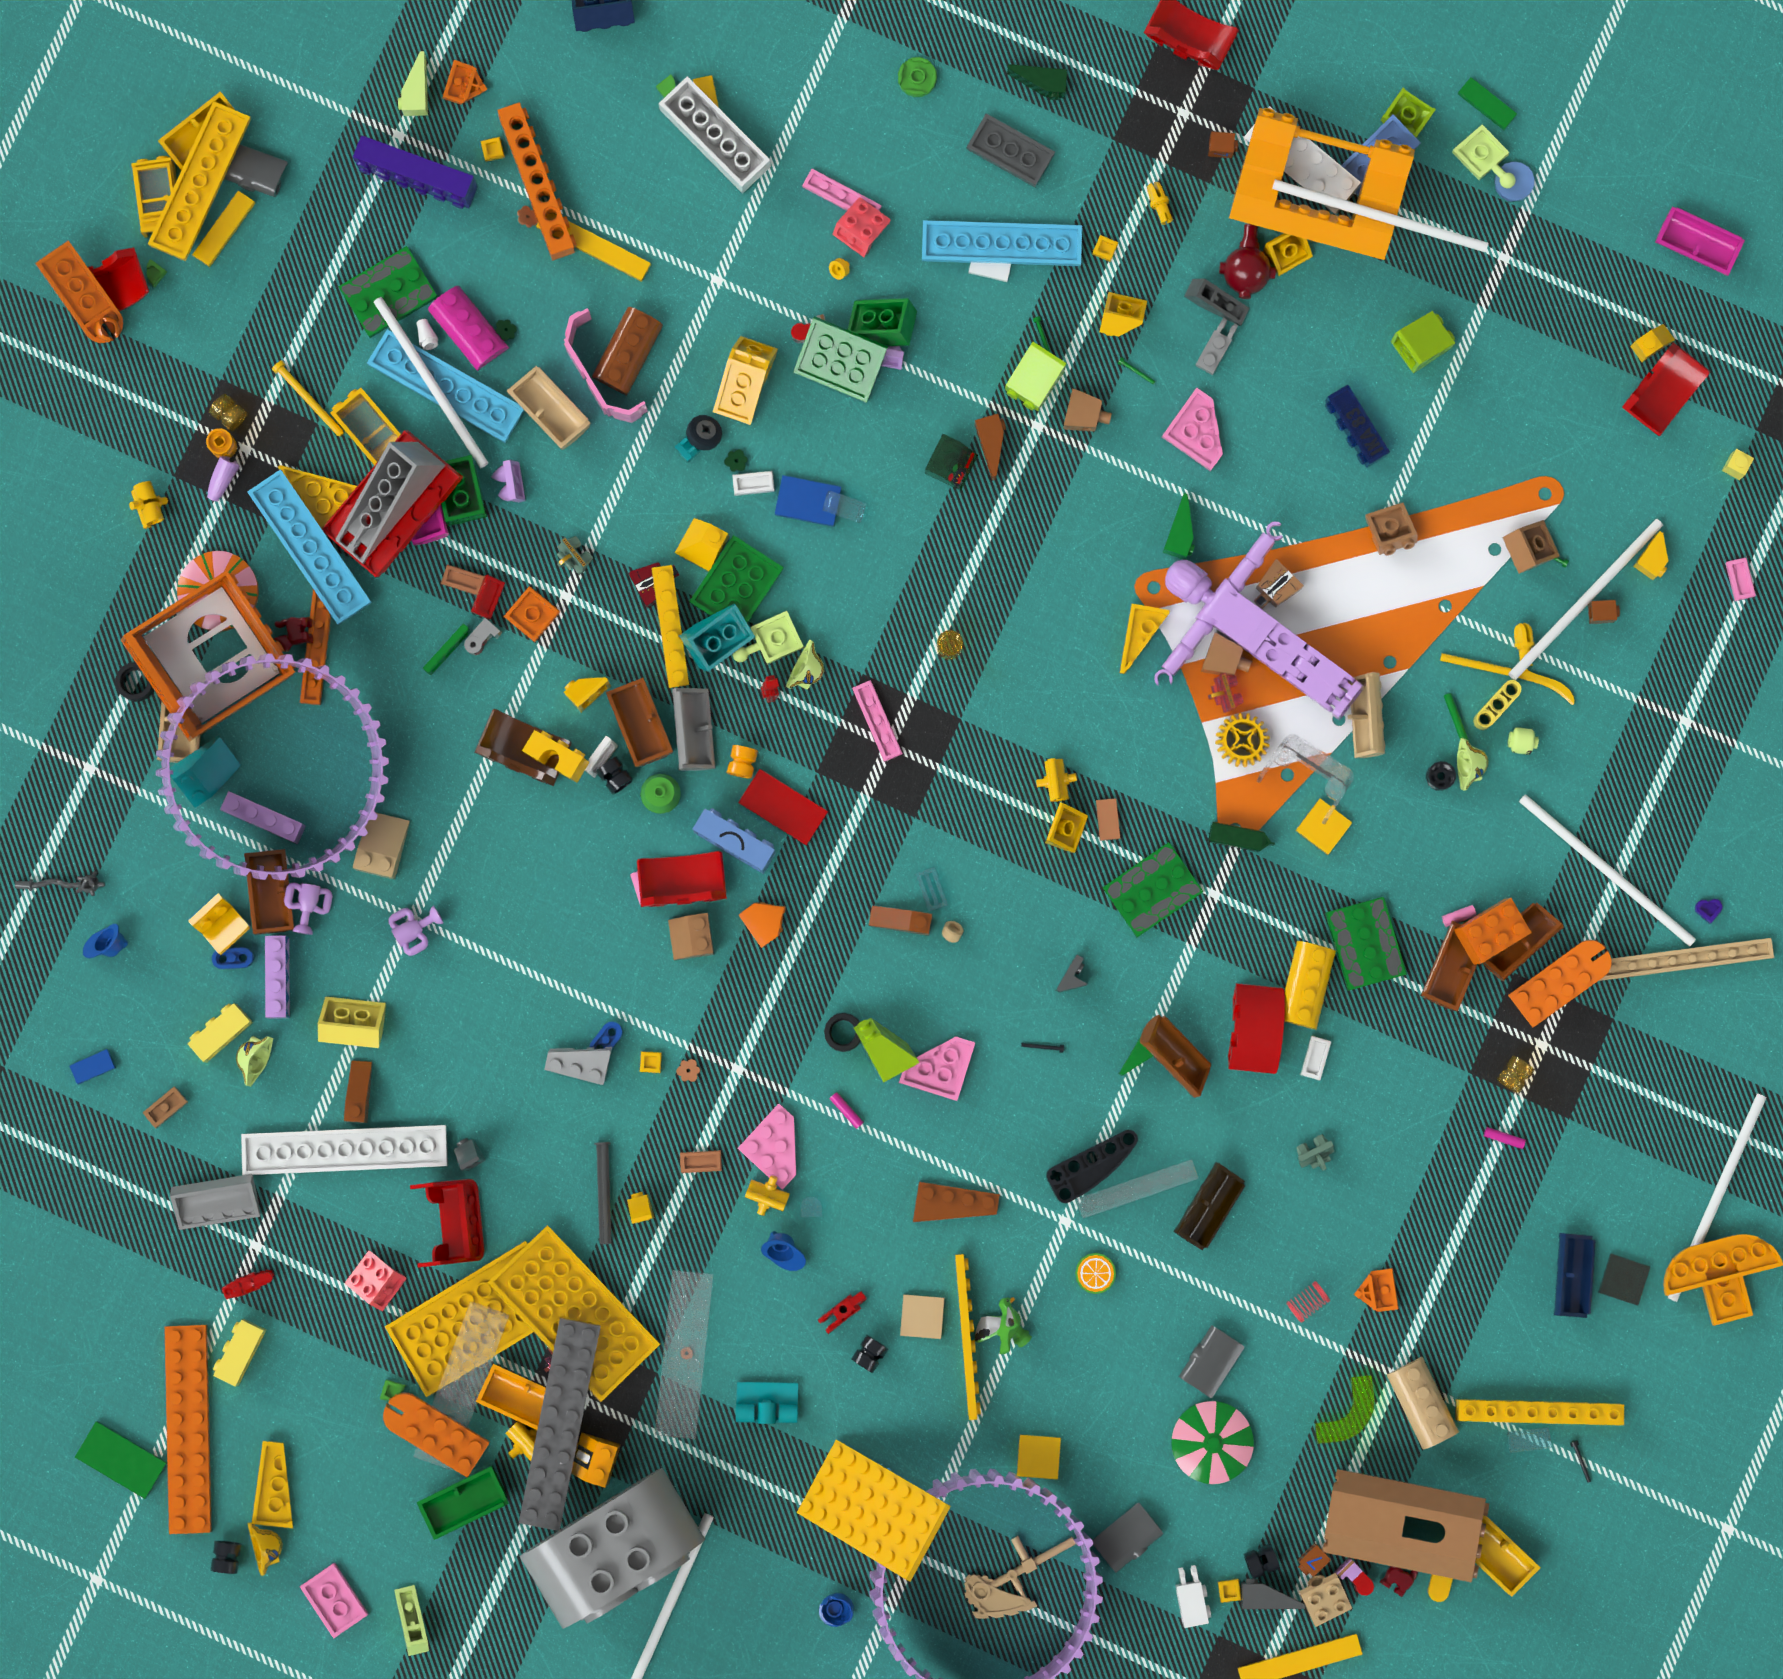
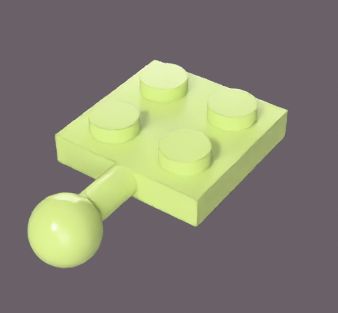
(1483, 153)
(774, 638)

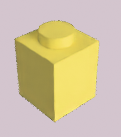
(1738, 464)

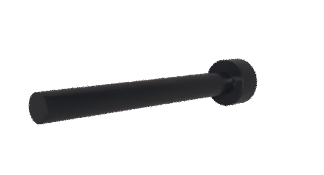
(1060, 1048)
(1574, 1444)

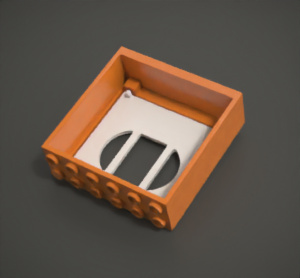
(183, 667)

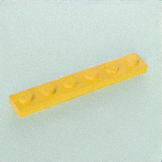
(670, 626)

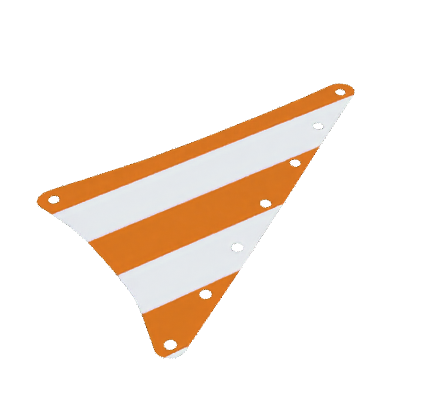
(1352, 612)

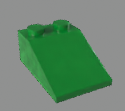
(884, 320)

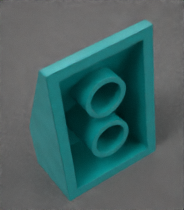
(717, 637)
(205, 771)

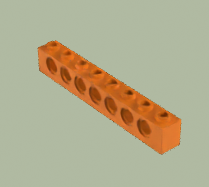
(509, 117)

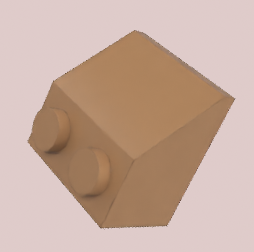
(1530, 546)
(691, 936)

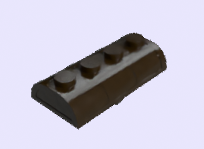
(1210, 1206)

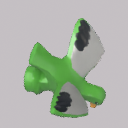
(1005, 1326)

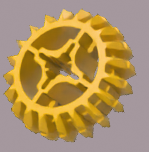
(1236, 733)

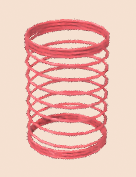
(1322, 1294)

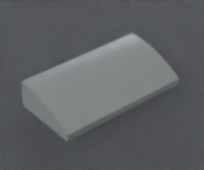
(215, 1201)

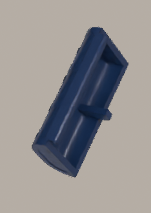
(1574, 1275)

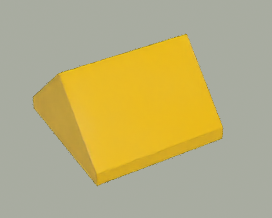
(1287, 252)
(1066, 828)

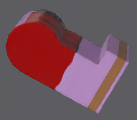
(1360, 1581)

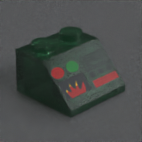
(951, 462)

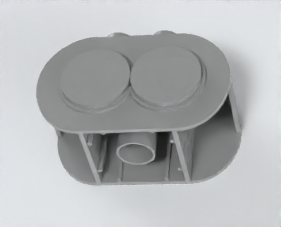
(613, 1550)

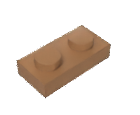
(165, 1107)

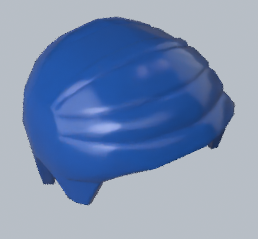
(836, 1610)

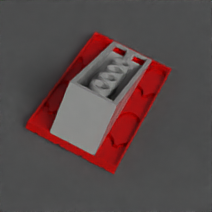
(392, 503)

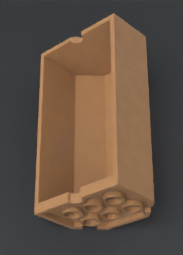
(1370, 1516)

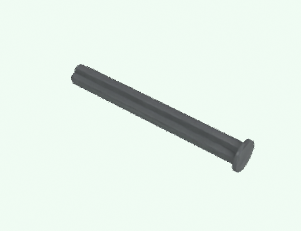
(603, 1192)

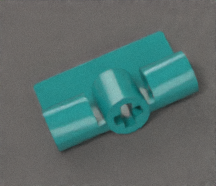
(767, 1402)

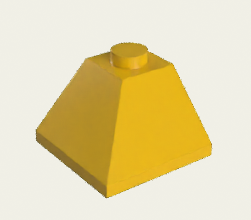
(1122, 314)
(702, 544)
(586, 691)

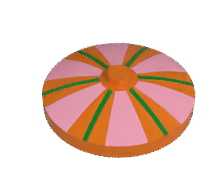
(207, 567)

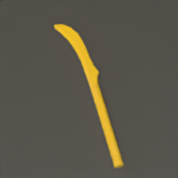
(1526, 675)

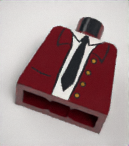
(643, 581)

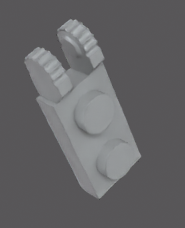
(1215, 348)

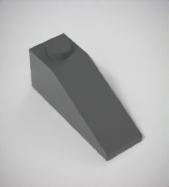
(1216, 301)
(468, 1154)
(1261, 1596)

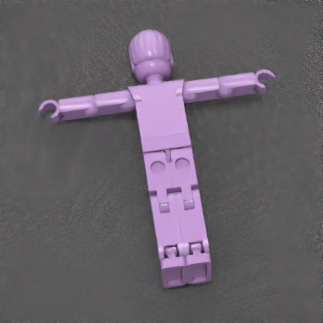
(1249, 628)

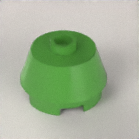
(660, 793)

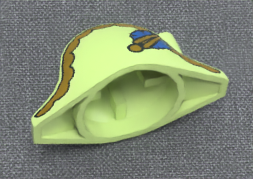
(807, 669)
(1470, 764)
(253, 1057)

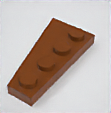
(947, 1202)

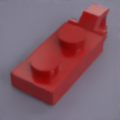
(770, 689)

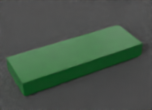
(1487, 103)
(444, 652)

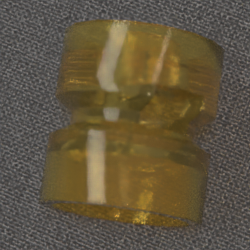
(230, 414)
(949, 645)
(1514, 1076)

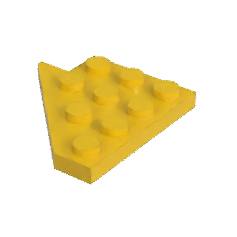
(318, 493)

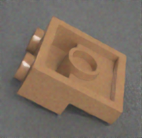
(1391, 529)

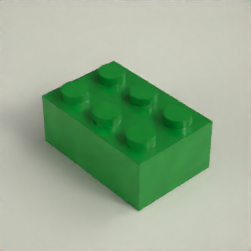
(466, 499)

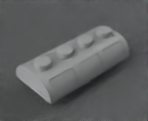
(693, 729)

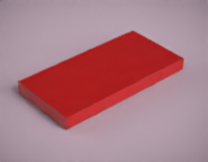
(783, 807)

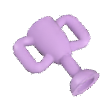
(307, 903)
(412, 929)

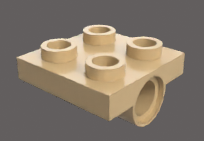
(1324, 1598)

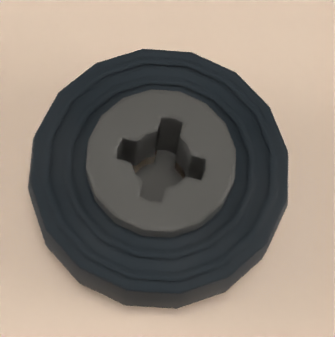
(704, 440)

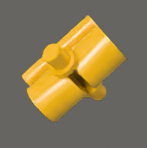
(147, 504)
(1056, 780)
(767, 1195)
(522, 1439)

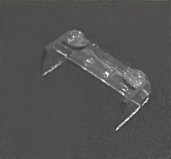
(1297, 748)

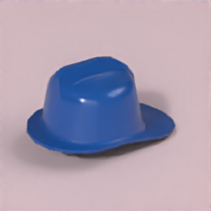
(105, 942)
(782, 1251)

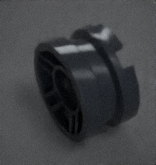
(1449, 776)

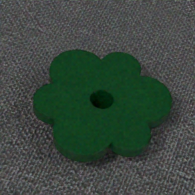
(505, 329)
(737, 455)

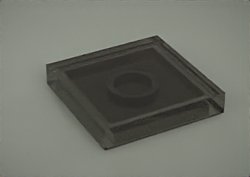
(1624, 1279)

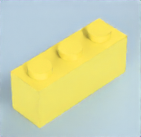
(219, 1032)
(238, 1352)

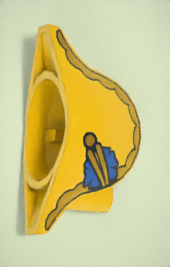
(266, 1546)

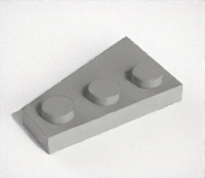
(582, 1064)

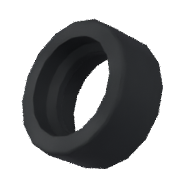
(119, 680)
(828, 1036)

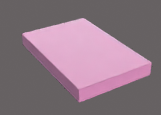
(334, 1600)

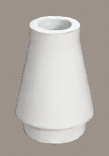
(427, 337)

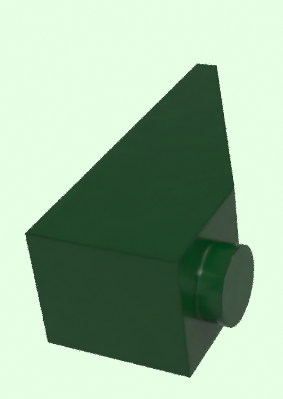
(1045, 81)

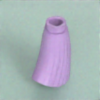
(221, 477)

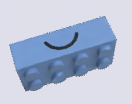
(734, 841)

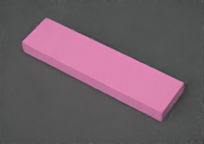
(834, 191)
(877, 721)

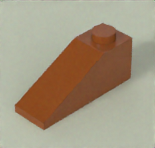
(990, 436)
(900, 920)
(358, 1092)

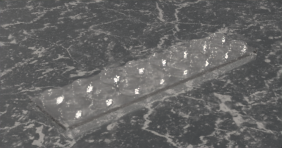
(684, 1354)
(467, 1367)

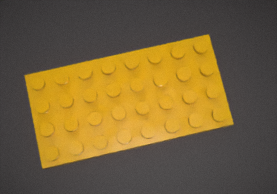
(553, 1284)
(430, 1330)
(873, 1510)

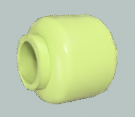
(1522, 741)

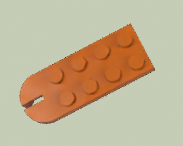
(81, 293)
(1561, 981)
(434, 1432)

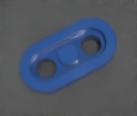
(233, 958)
(603, 1037)

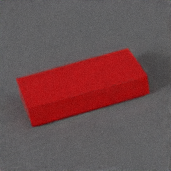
(487, 597)

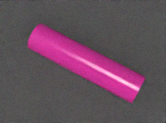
(846, 1110)
(1504, 1138)

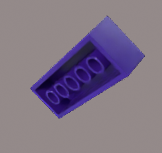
(415, 172)

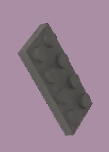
(1010, 150)

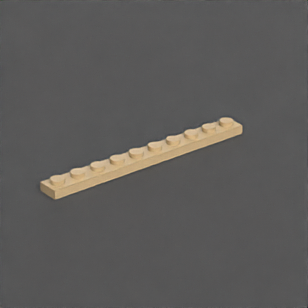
(1690, 958)

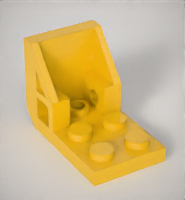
(743, 379)

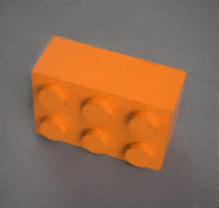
(1492, 931)

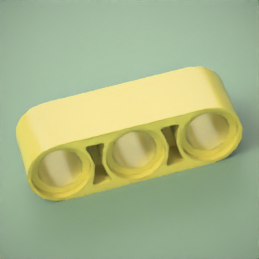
(1505, 699)

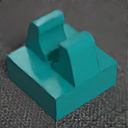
(687, 450)

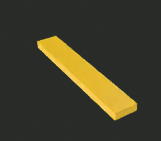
(605, 251)
(1303, 1659)

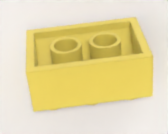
(351, 1022)

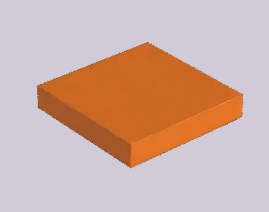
(532, 614)

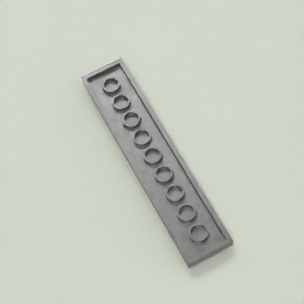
(559, 1424)

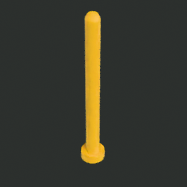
(280, 367)

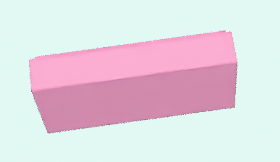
(1740, 579)

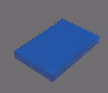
(804, 500)

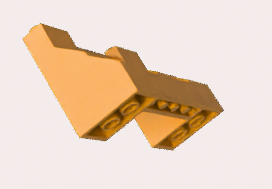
(1265, 161)

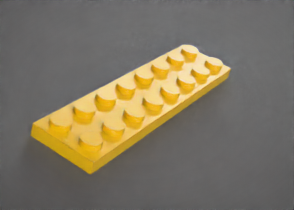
(199, 181)

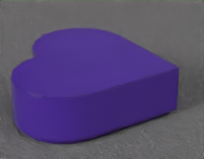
(1708, 909)

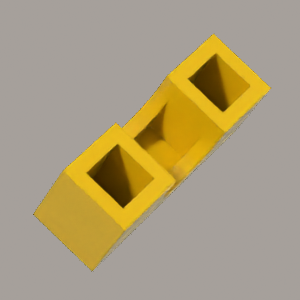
(542, 747)

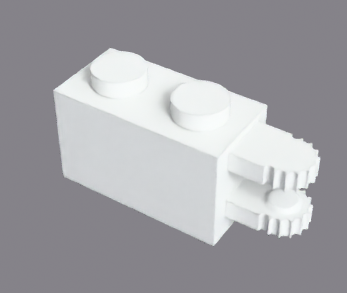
(1191, 1600)

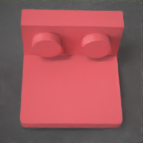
(860, 226)
(375, 1281)

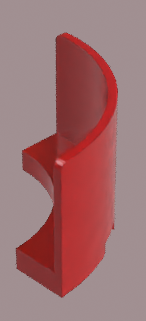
(1190, 34)
(122, 278)
(1666, 390)
(681, 879)
(1257, 1028)

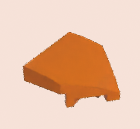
(463, 83)
(763, 921)
(1379, 1290)

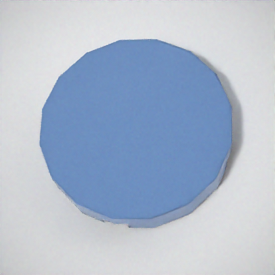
(1523, 184)

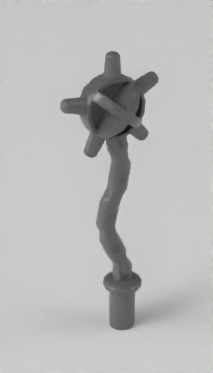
(87, 884)

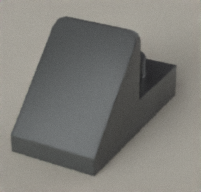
(1069, 981)

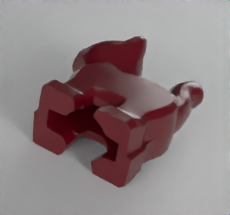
(295, 632)
(1402, 1578)

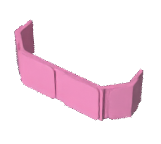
(575, 321)

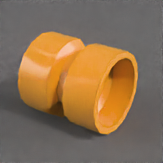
(221, 443)
(742, 761)

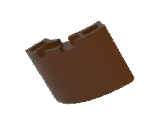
(504, 741)

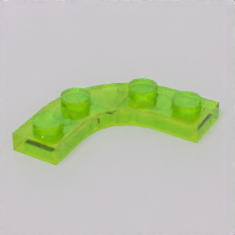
(1357, 1417)

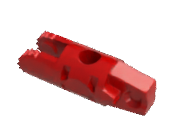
(247, 1284)
(852, 1305)

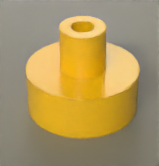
(839, 268)

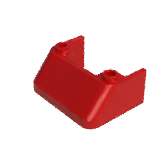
(459, 1221)

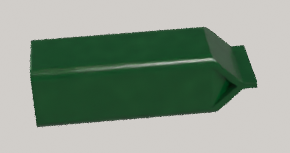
(1238, 837)

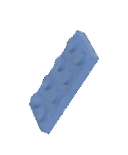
(1391, 130)

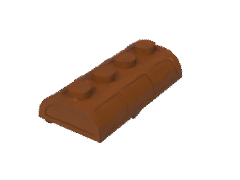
(627, 350)
(639, 722)
(268, 895)
(1543, 928)
(1449, 973)
(1176, 1054)

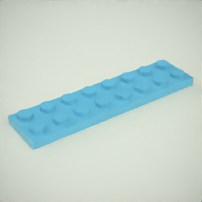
(1002, 243)
(468, 397)
(309, 547)

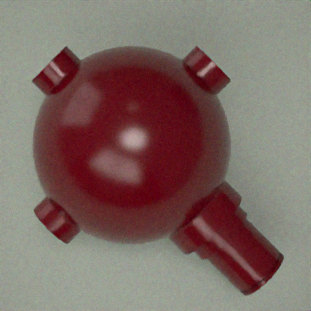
(1247, 267)

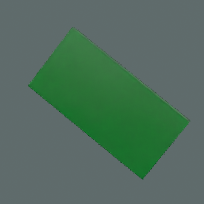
(120, 1459)

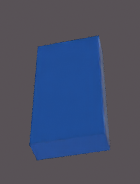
(92, 1066)

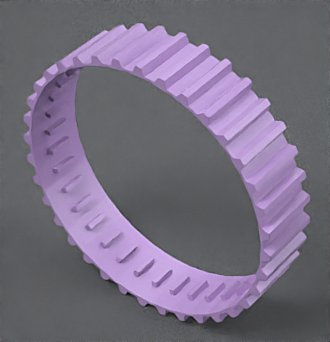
(374, 743)
(1092, 1597)

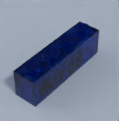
(1357, 426)

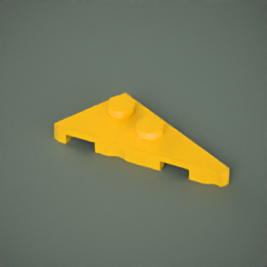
(1141, 627)

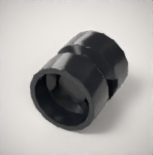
(614, 775)
(869, 1354)
(226, 1557)
(1254, 1562)

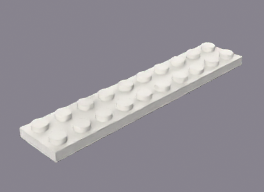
(344, 1150)

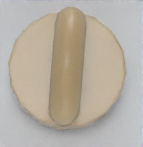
(952, 931)

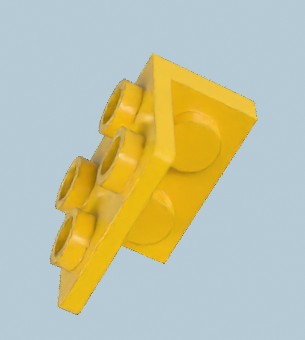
(219, 923)

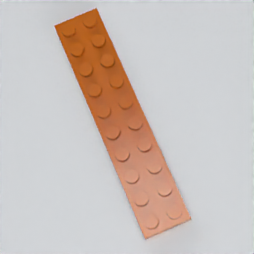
(188, 1429)

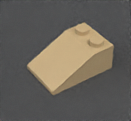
(382, 846)

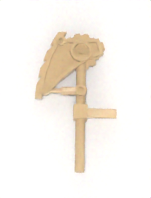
(996, 1602)

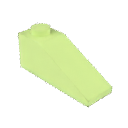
(414, 92)
(411, 1620)

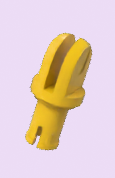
(1159, 202)
(1523, 639)

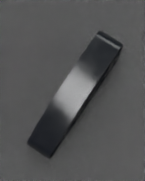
(1090, 1174)

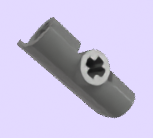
(256, 171)
(1211, 1361)
(1127, 1537)

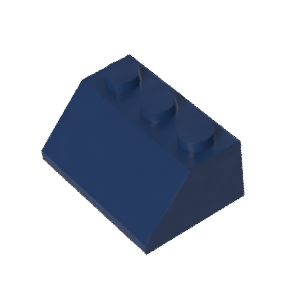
(602, 14)

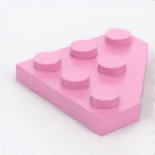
(1196, 430)
(941, 1069)
(773, 1146)

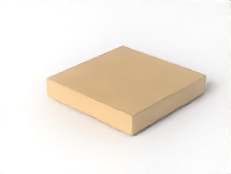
(922, 1316)

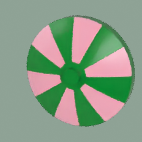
(1212, 1442)

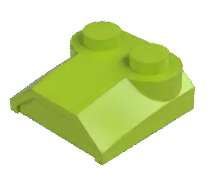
(1409, 111)

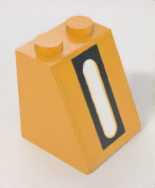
(595, 1459)

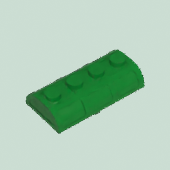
(463, 1502)

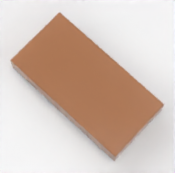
(462, 580)
(1107, 819)
(700, 1161)

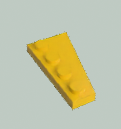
(272, 1490)

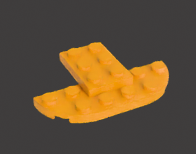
(1719, 1270)

